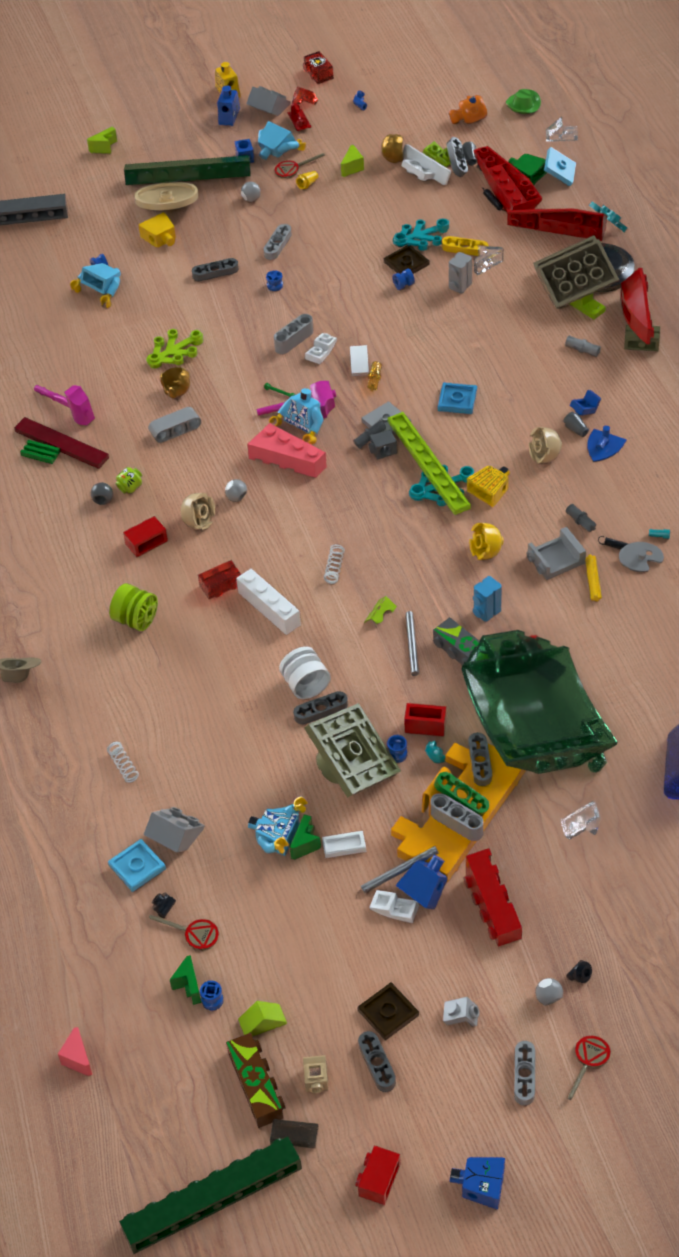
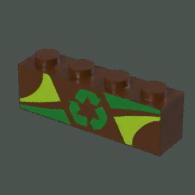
(254, 1079)

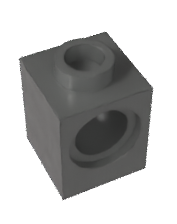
(383, 444)

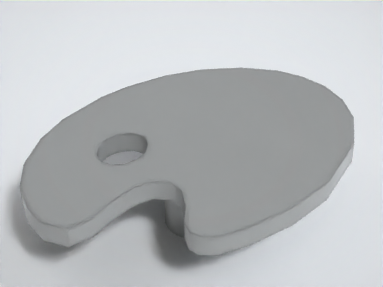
(635, 558)

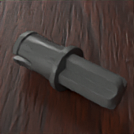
(364, 438)
(581, 518)

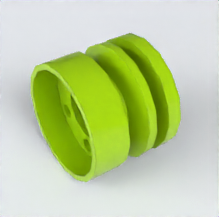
(133, 607)

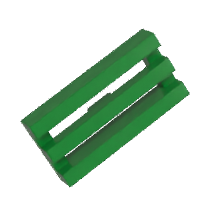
(41, 450)

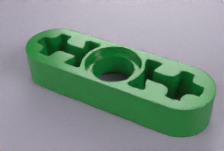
(446, 790)

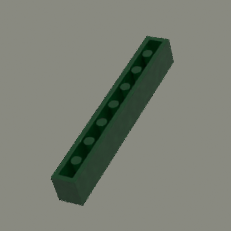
(187, 170)
(210, 1194)

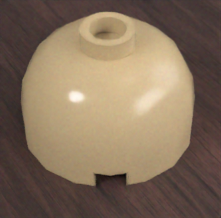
(544, 445)
(197, 510)

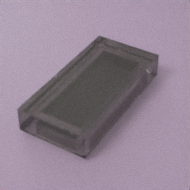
(300, 1133)

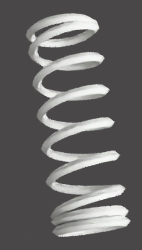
(327, 568)
(115, 752)

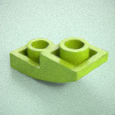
(436, 153)

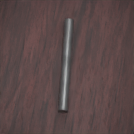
(412, 643)
(398, 870)

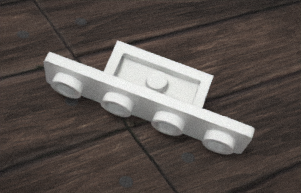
(424, 166)

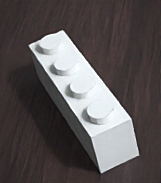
(268, 601)

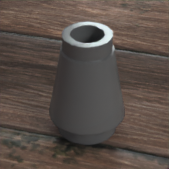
(468, 148)
(576, 424)

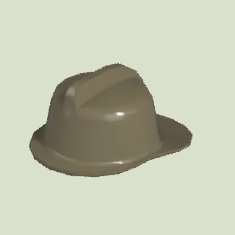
(18, 669)

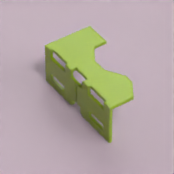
(386, 605)

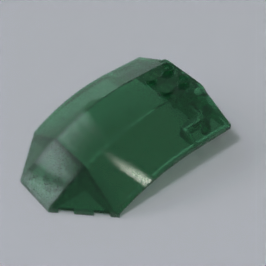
(533, 703)

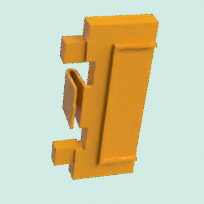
(450, 844)

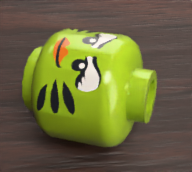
(129, 480)

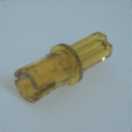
(374, 375)

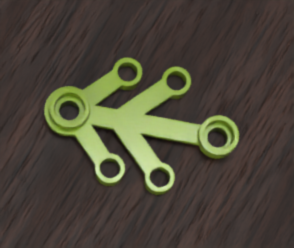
(156, 358)

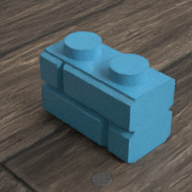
(487, 598)

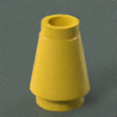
(304, 180)

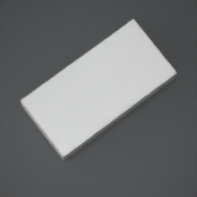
(344, 844)

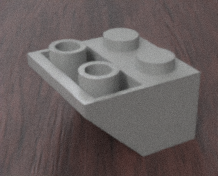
(267, 100)
(173, 829)

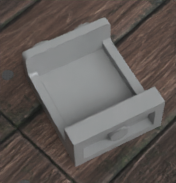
(557, 555)

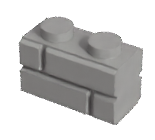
(460, 272)

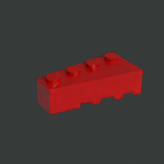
(491, 898)

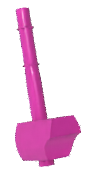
(320, 391)
(75, 400)

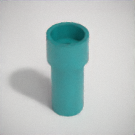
(665, 533)

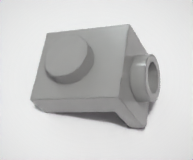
(460, 1011)

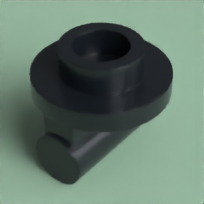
(163, 904)
(580, 972)

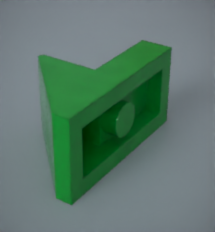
(304, 840)
(186, 977)

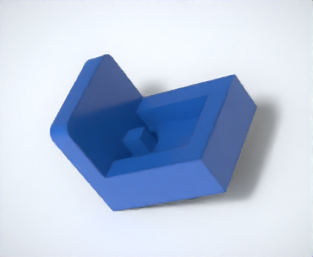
(586, 405)

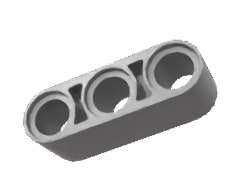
(293, 333)
(174, 424)
(446, 809)

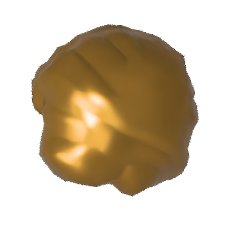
(392, 148)
(175, 381)

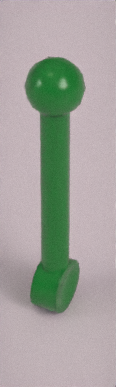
(267, 386)

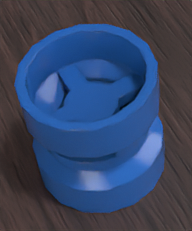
(403, 279)
(397, 747)
(211, 995)

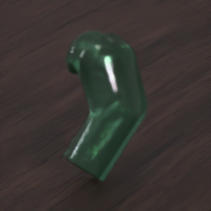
(598, 763)

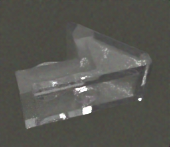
(558, 132)
(487, 258)
(583, 819)

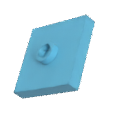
(560, 166)
(136, 865)

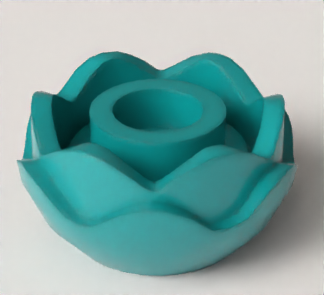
(434, 752)

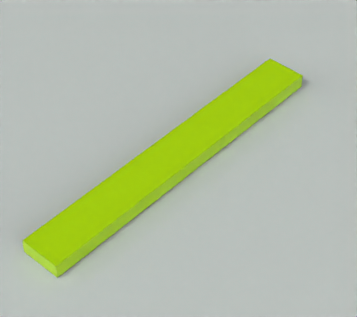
(429, 463)

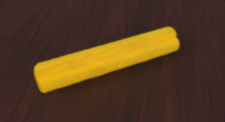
(593, 578)

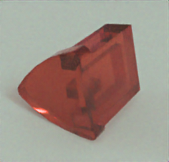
(304, 95)

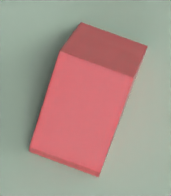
(74, 1055)

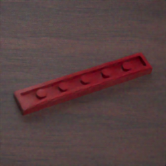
(67, 445)

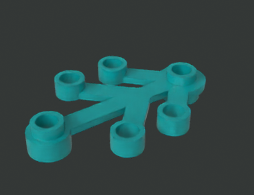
(611, 215)
(401, 239)
(421, 491)

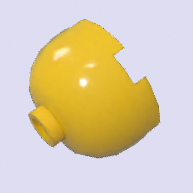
(486, 541)

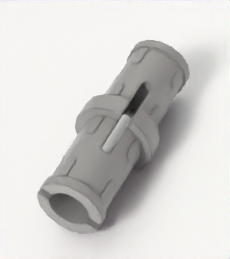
(583, 346)

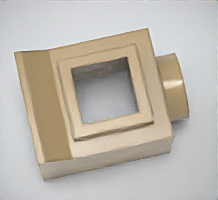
(315, 1074)

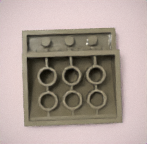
(575, 272)

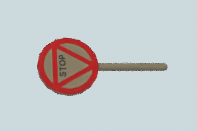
(290, 168)
(199, 934)
(591, 1052)

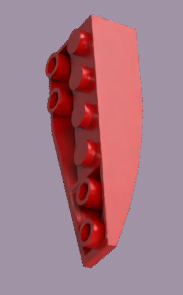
(507, 182)
(560, 221)
(635, 305)

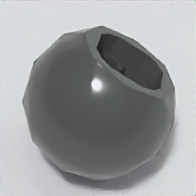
(101, 493)

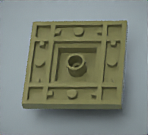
(351, 750)

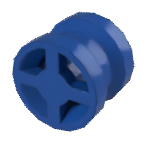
(100, 259)
(274, 280)

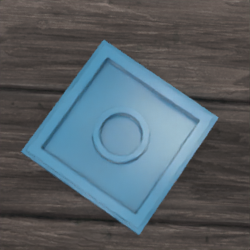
(457, 398)

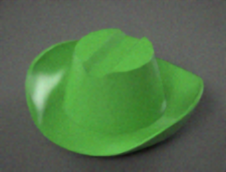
(524, 101)

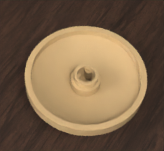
(166, 195)

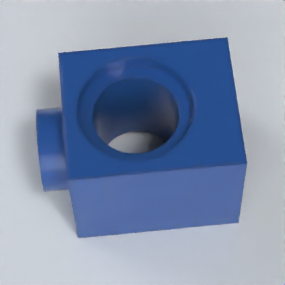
(244, 148)

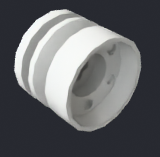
(304, 672)

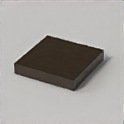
(406, 259)
(388, 1011)

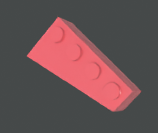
(287, 451)

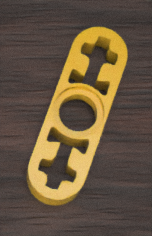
(450, 244)

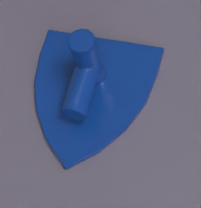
(603, 444)

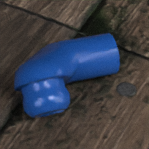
(358, 100)

